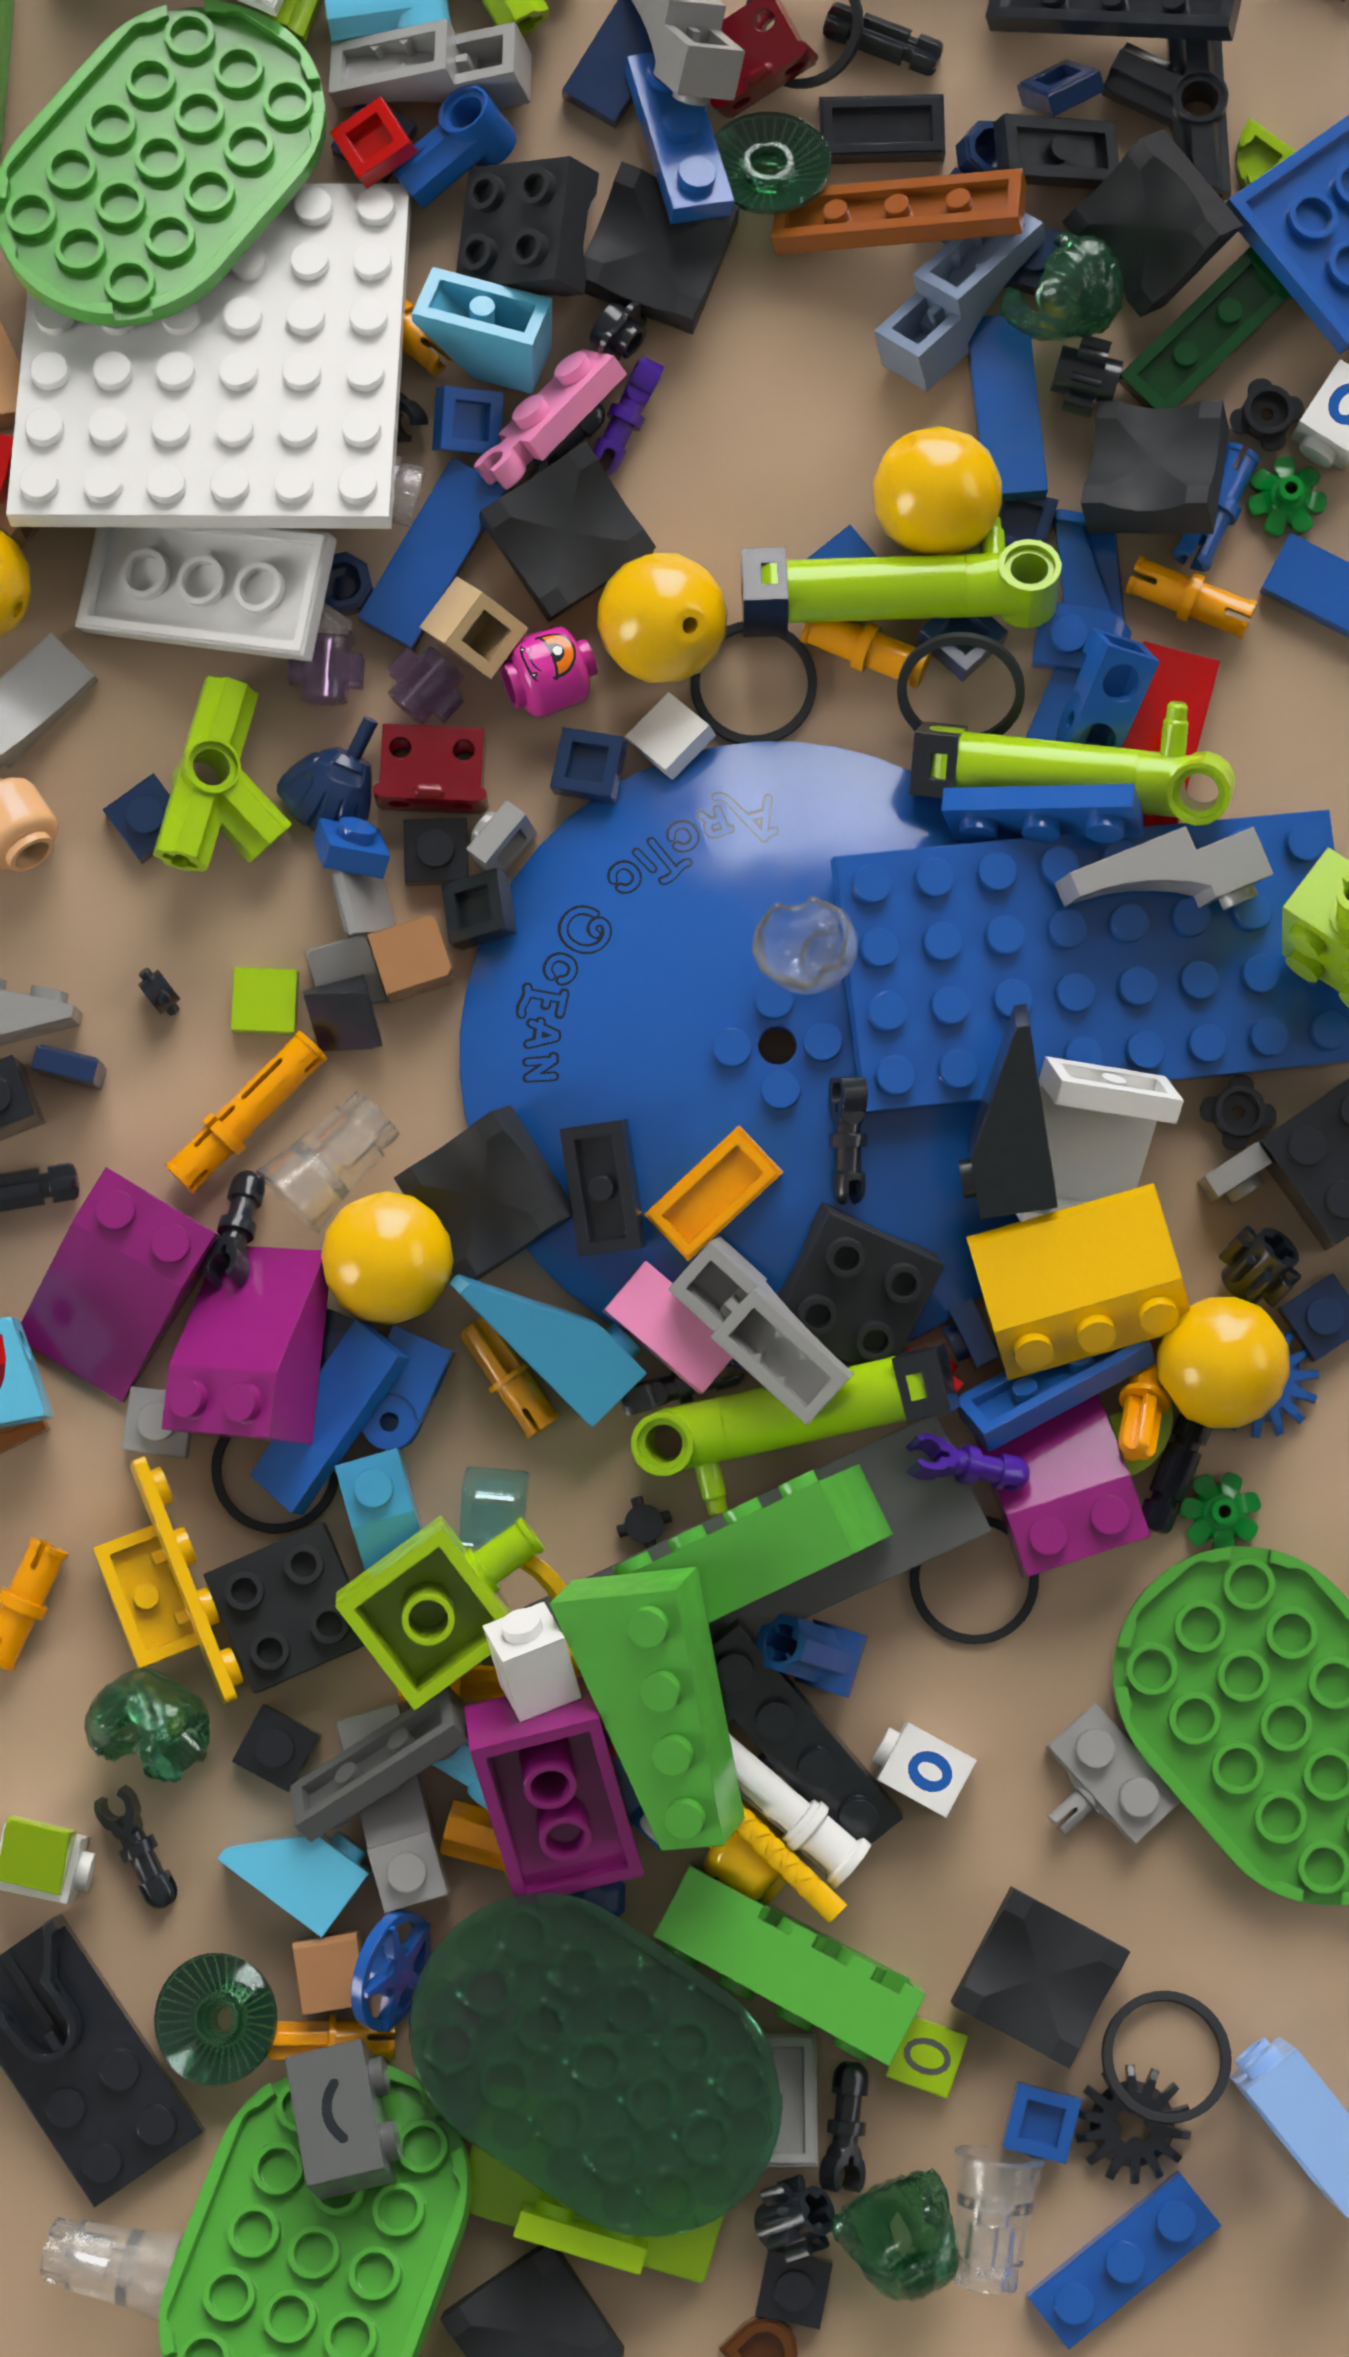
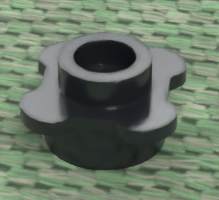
(619, 330)
(1262, 397)
(1243, 1095)

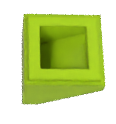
(35, 1854)

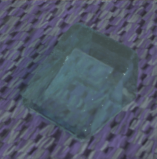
(491, 1503)

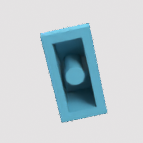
(487, 328)
(302, 1876)

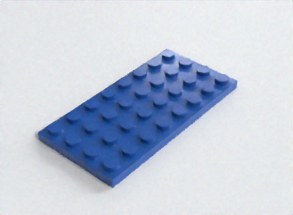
(1106, 981)

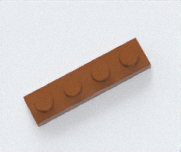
(905, 212)

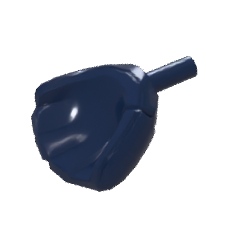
(331, 782)

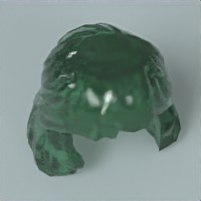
(1074, 295)
(149, 1718)
(901, 2235)

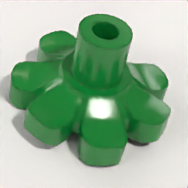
(1286, 497)
(1206, 1516)

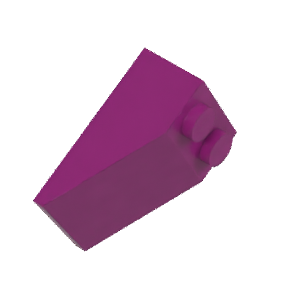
(116, 1284)
(252, 1352)
(1075, 1494)
(553, 1796)

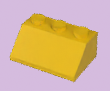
(1080, 1281)

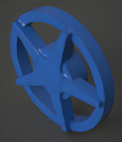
(389, 1969)

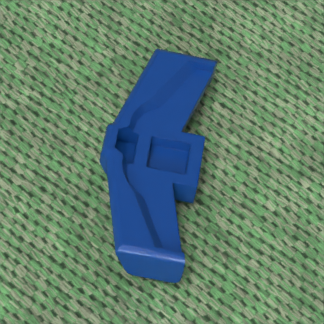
(1089, 599)

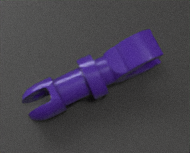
(627, 413)
(967, 1464)

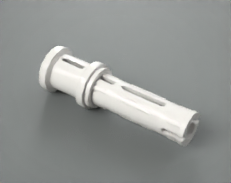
(803, 1823)

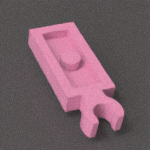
(550, 415)

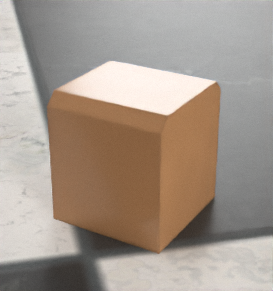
(411, 958)
(326, 1970)

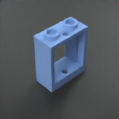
(1299, 2113)

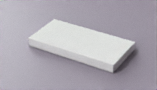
(209, 587)

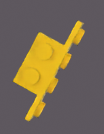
(156, 1593)

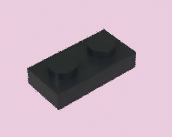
(1056, 149)
(603, 1187)

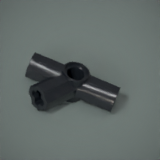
(1162, 89)

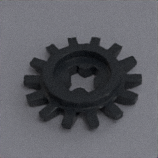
(1135, 2152)

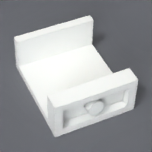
(1100, 1127)

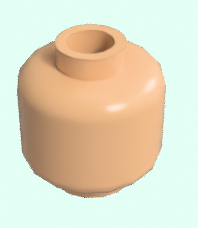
(26, 826)

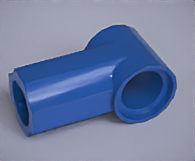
(468, 135)
(812, 1652)

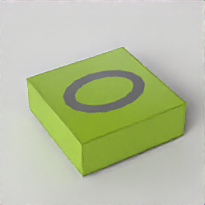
(928, 2057)

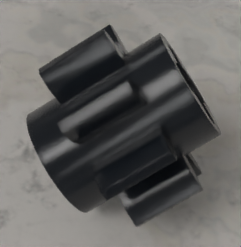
(1086, 375)
(1260, 1266)
(794, 2218)

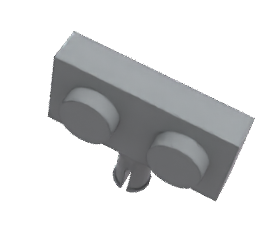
(1108, 1778)

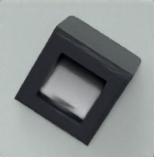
(343, 1015)

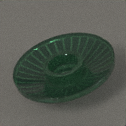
(773, 161)
(189, 2024)

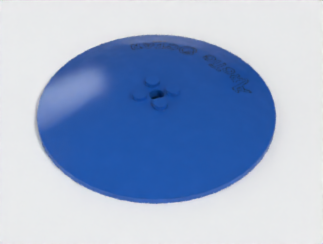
(649, 1008)

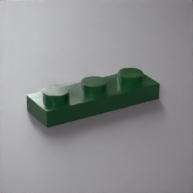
(1205, 334)

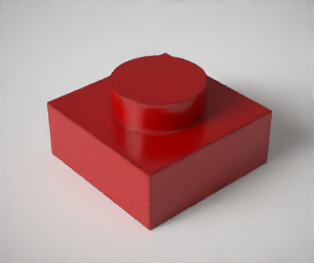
(373, 142)

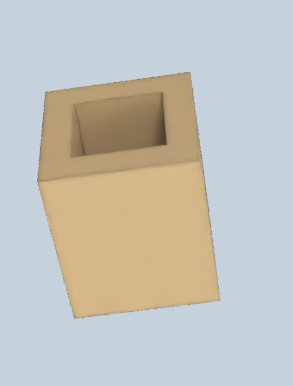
(474, 627)

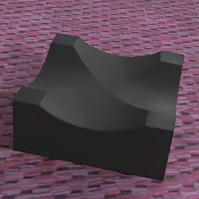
(1156, 221)
(528, 225)
(648, 259)
(1156, 468)
(566, 531)
(489, 1192)
(859, 1286)
(283, 1607)
(1039, 1977)
(532, 2312)

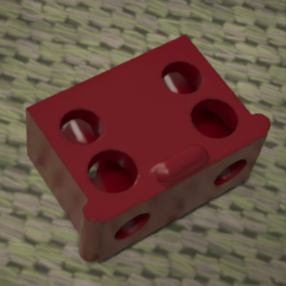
(770, 55)
(431, 773)

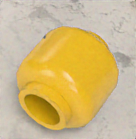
(743, 1868)

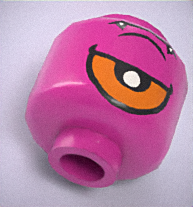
(548, 672)

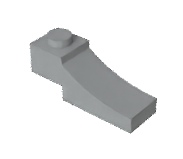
(691, 49)
(431, 63)
(38, 695)
(1172, 864)
(760, 1330)
(398, 1829)

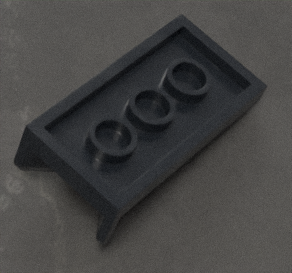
(85, 2064)

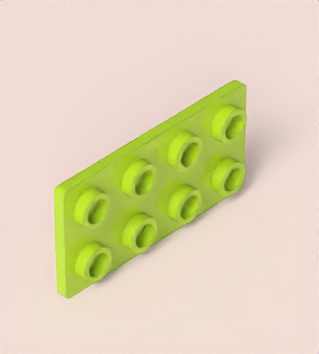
(539, 2219)

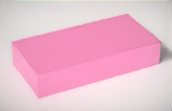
(667, 1328)

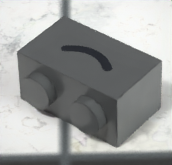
(343, 2118)

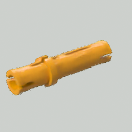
(246, 1112)

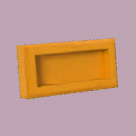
(713, 1193)

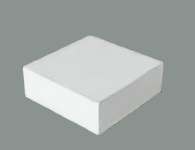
(670, 735)

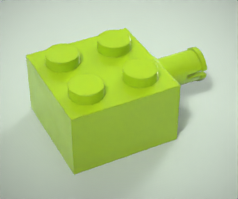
(1318, 925)
(429, 1602)

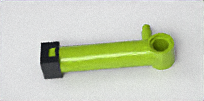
(901, 586)
(958, 759)
(755, 1421)

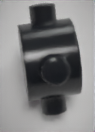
(159, 991)
(643, 1523)

